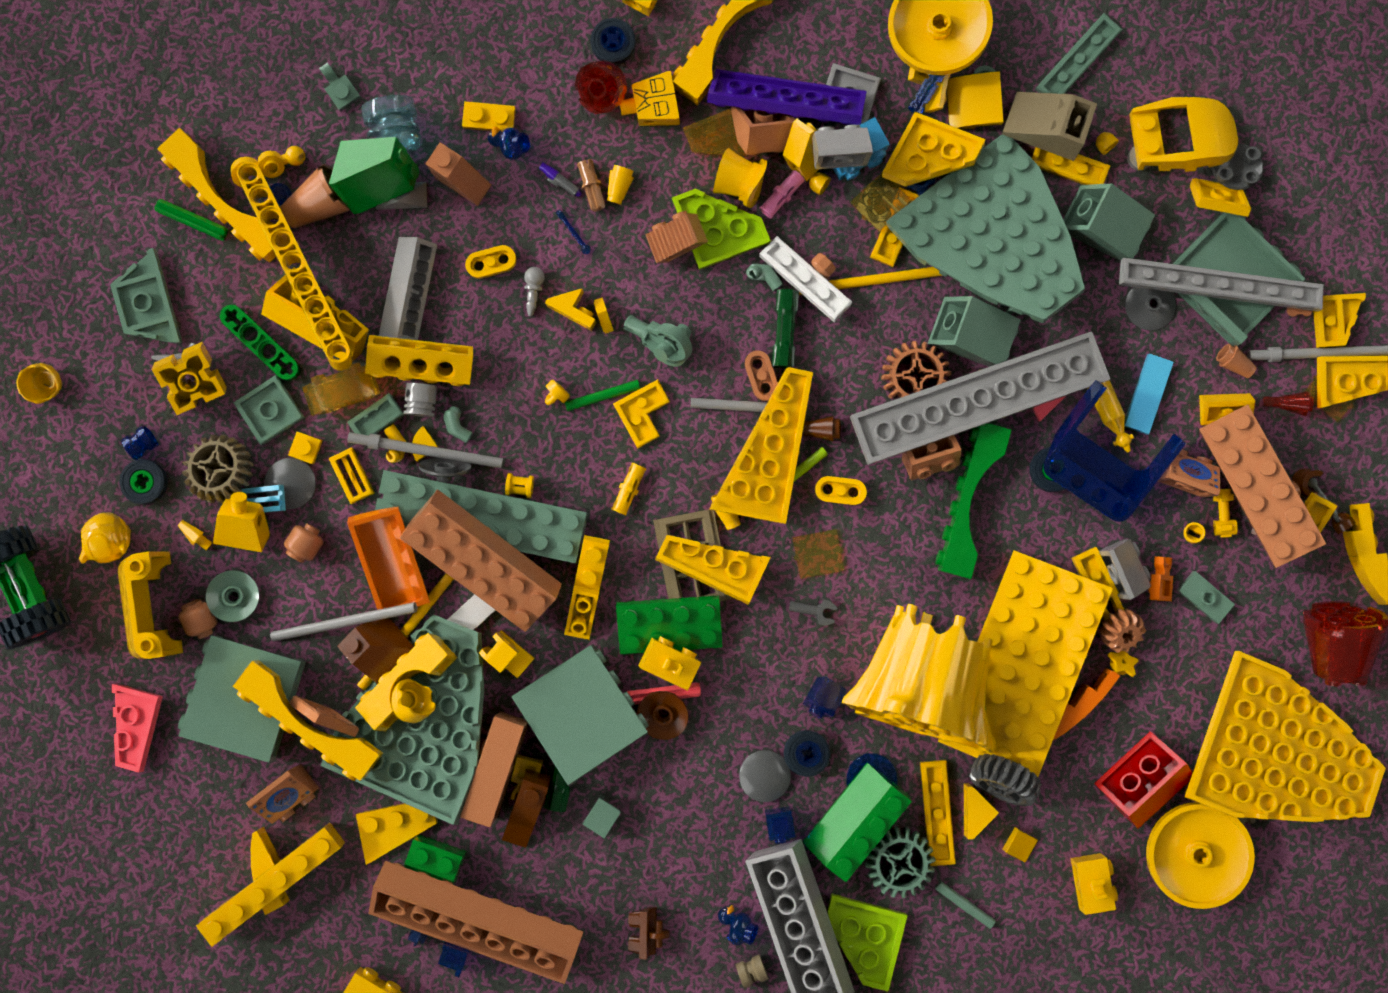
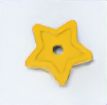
(1120, 667)

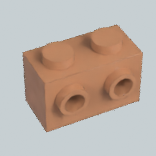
(932, 458)

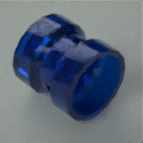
(139, 442)

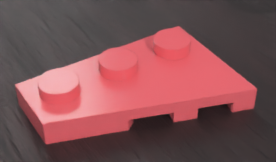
(135, 725)

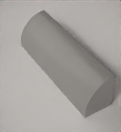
(408, 288)

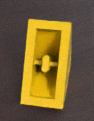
(977, 812)

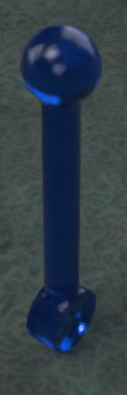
(584, 247)

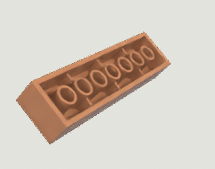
(474, 921)

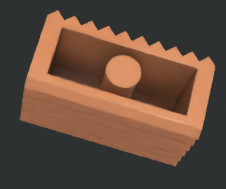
(676, 237)

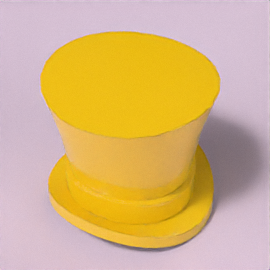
(740, 177)

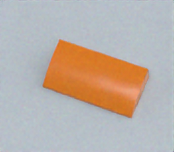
(387, 559)

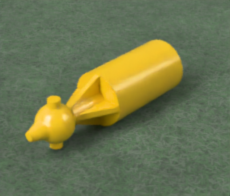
(1113, 416)

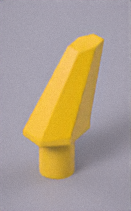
(194, 535)

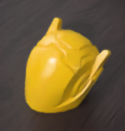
(104, 538)

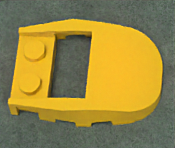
(1211, 132)

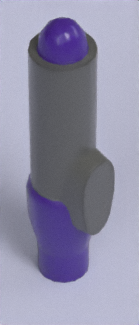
(559, 180)

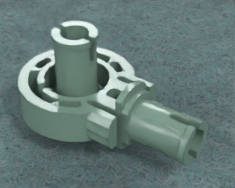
(664, 348)

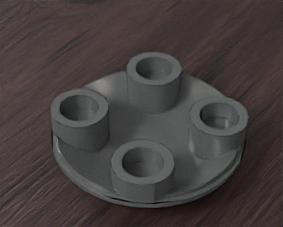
(1241, 170)
(297, 480)
(764, 776)

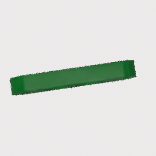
(258, 345)

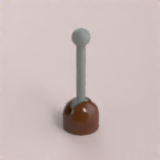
(1340, 521)

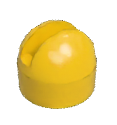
(1106, 142)
(819, 182)
(1197, 529)

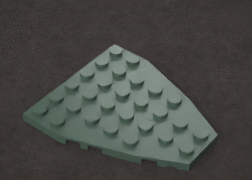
(996, 233)
(436, 758)

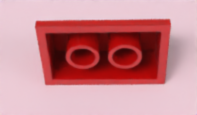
(1144, 779)

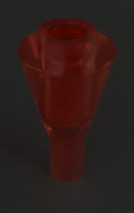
(1296, 403)

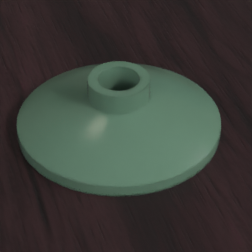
(220, 589)

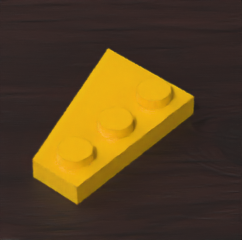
(390, 827)

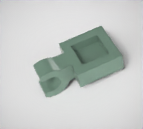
(340, 89)

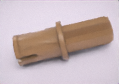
(591, 185)

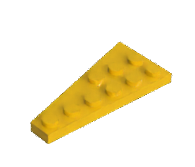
(766, 467)

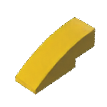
(262, 859)

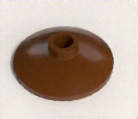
(660, 725)

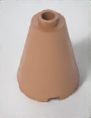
(313, 200)

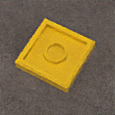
(1219, 198)

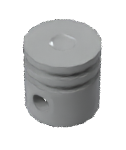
(420, 399)

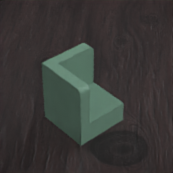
(601, 817)

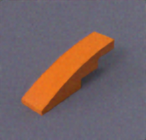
(1085, 701)

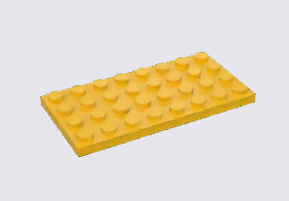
(1039, 644)

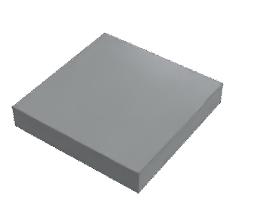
(853, 79)

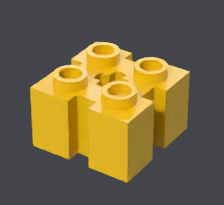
(185, 393)

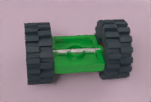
(32, 613)

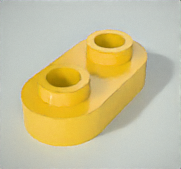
(490, 258)
(840, 490)

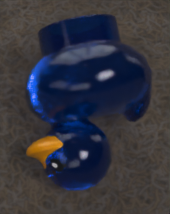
(510, 141)
(741, 928)

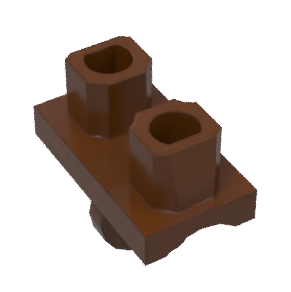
(650, 932)

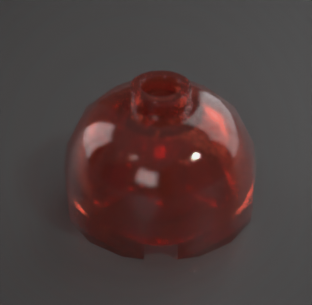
(601, 86)

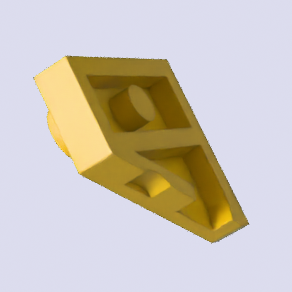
(1336, 319)

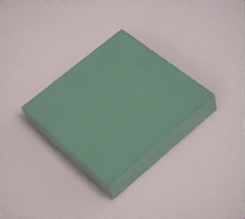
(269, 410)

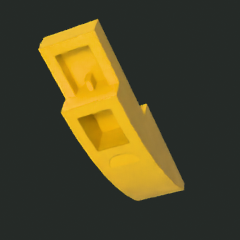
(1361, 548)
(586, 587)

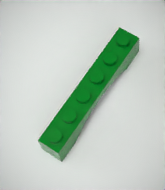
(959, 552)

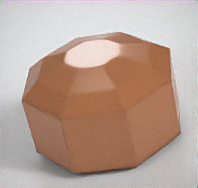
(823, 265)

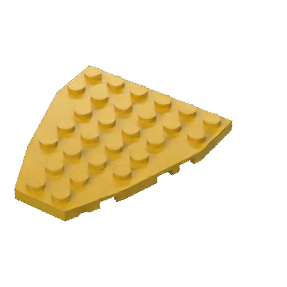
(1281, 752)

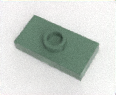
(377, 416)
(1205, 597)

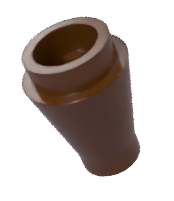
(823, 428)

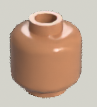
(303, 543)
(197, 619)

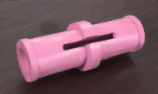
(782, 194)

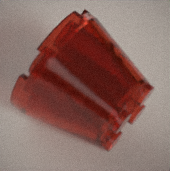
(1344, 641)

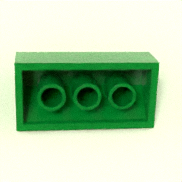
(857, 821)

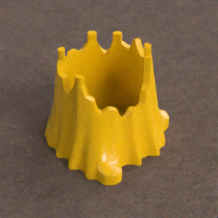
(927, 681)

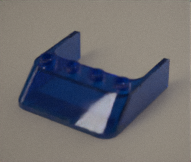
(1097, 474)

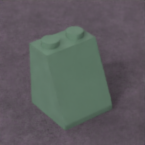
(1108, 220)
(974, 330)

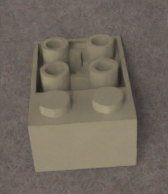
(1050, 122)

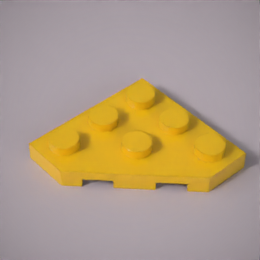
(931, 150)

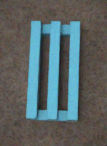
(280, 497)

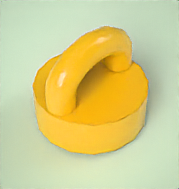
(556, 392)

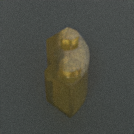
(340, 390)

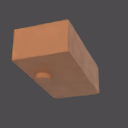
(494, 769)

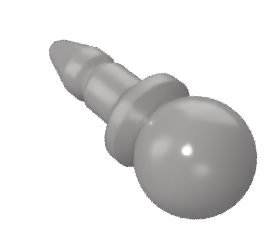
(534, 278)

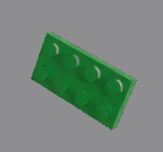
(685, 621)

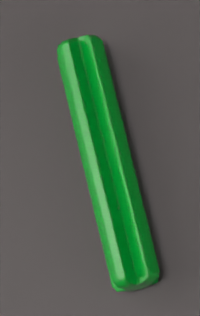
(191, 219)

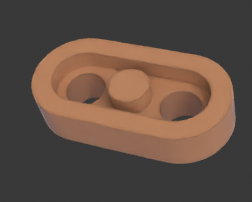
(760, 376)

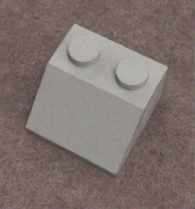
(841, 147)
(1126, 569)

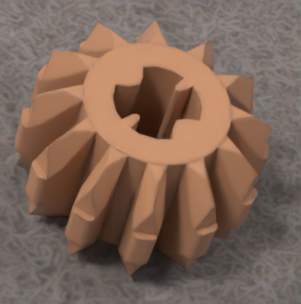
(1122, 630)

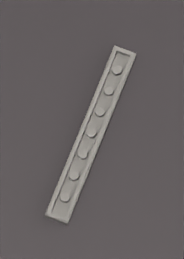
(1221, 284)

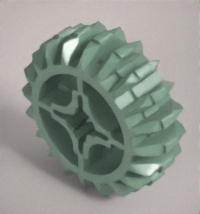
(905, 851)

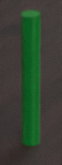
(602, 395)

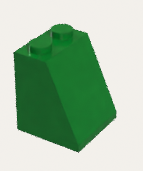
(372, 172)

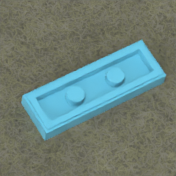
(1148, 393)

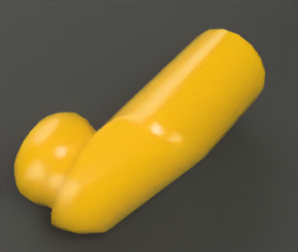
(392, 455)

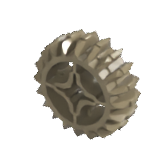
(217, 449)

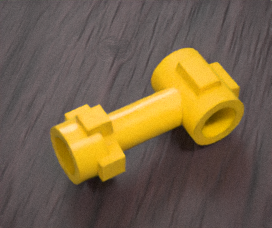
(1224, 526)

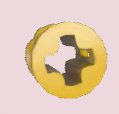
(510, 487)

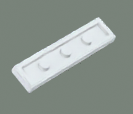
(805, 279)

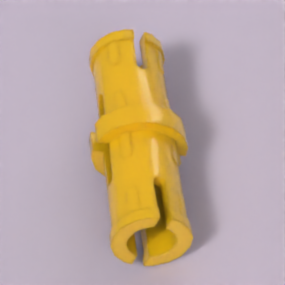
(628, 489)

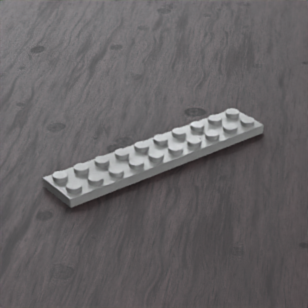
(979, 398)

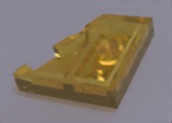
(713, 135)

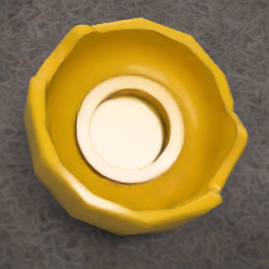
(32, 380)

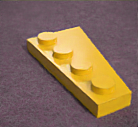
(1349, 378)
(719, 568)

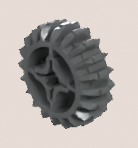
(1005, 780)

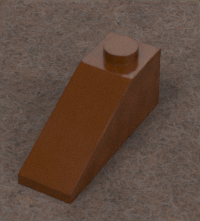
(526, 808)

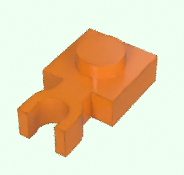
(1161, 581)

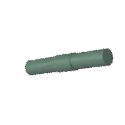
(965, 904)

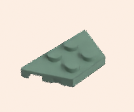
(145, 301)

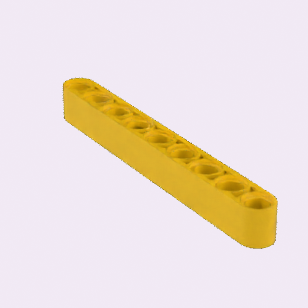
(292, 254)

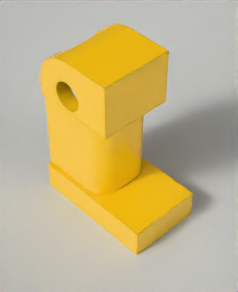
(507, 655)

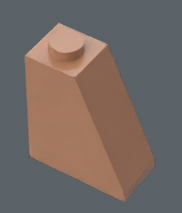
(457, 174)

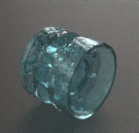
(393, 118)

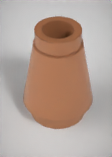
(1235, 360)

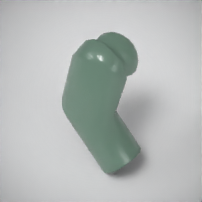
(764, 273)
(453, 426)

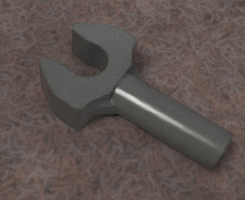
(816, 611)

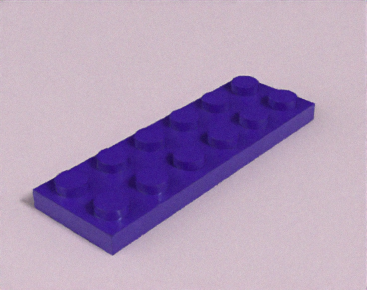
(787, 97)

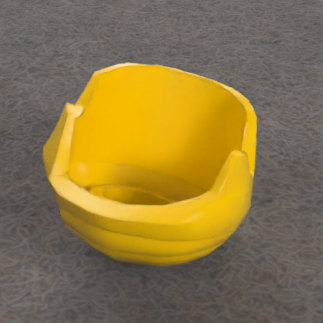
(412, 701)

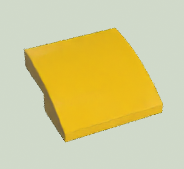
(975, 100)

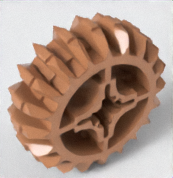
(915, 363)

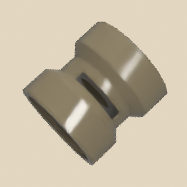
(752, 971)

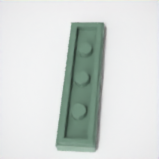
(1080, 56)

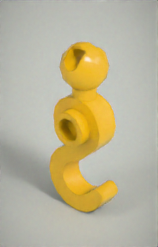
(270, 162)

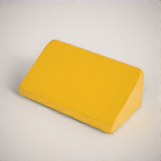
(1219, 405)

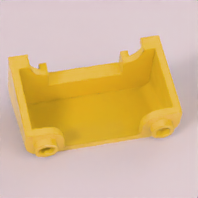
(136, 604)

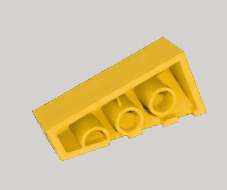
(284, 309)

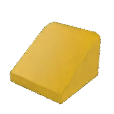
(1019, 844)

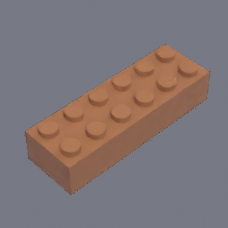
(1262, 486)
(481, 560)

